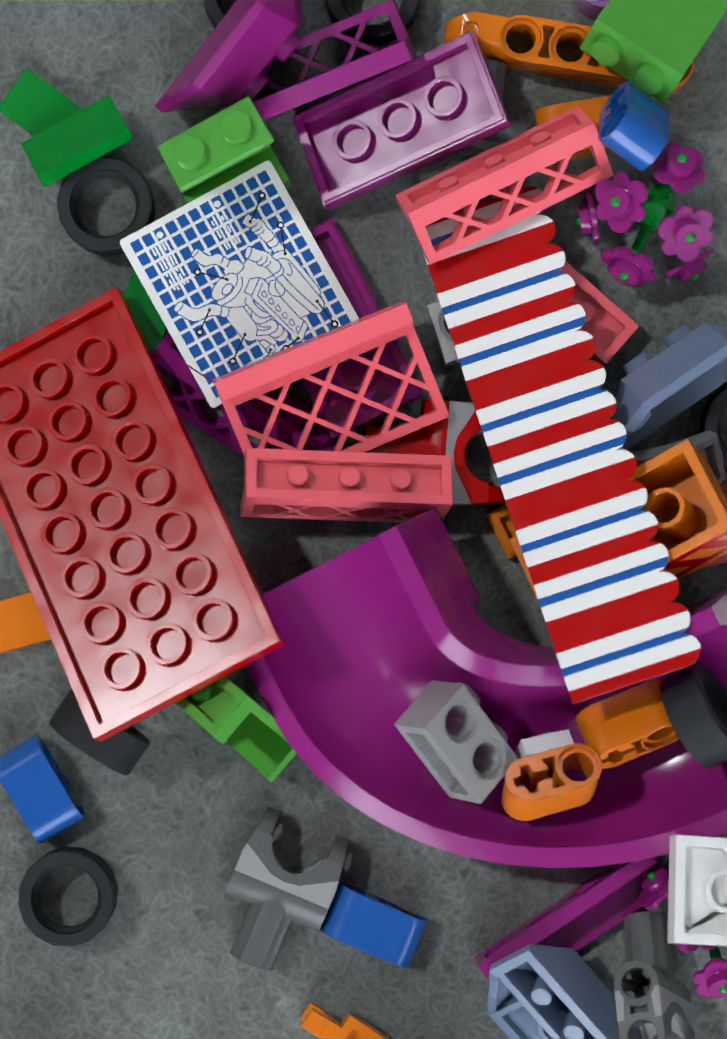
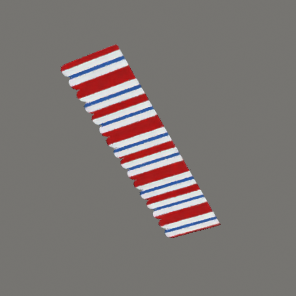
(561, 457)

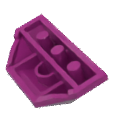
(236, 56)

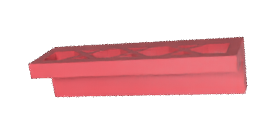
(498, 168)
(344, 485)

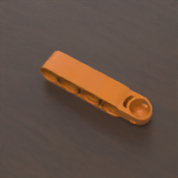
(542, 58)

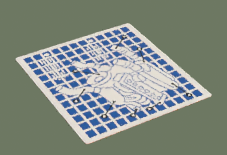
(237, 276)

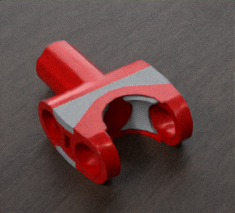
(447, 438)

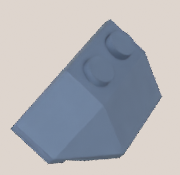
(670, 381)
(550, 996)

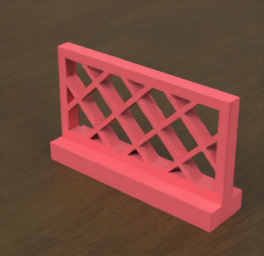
(324, 352)

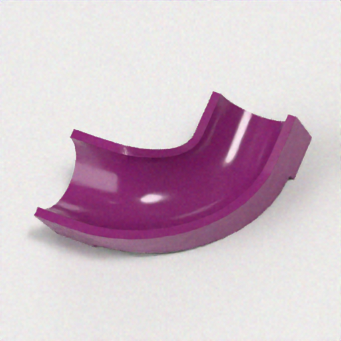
(402, 613)

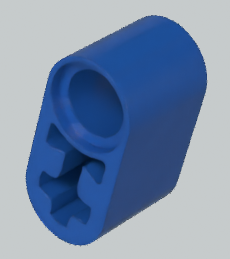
(634, 126)
(38, 789)
(373, 925)

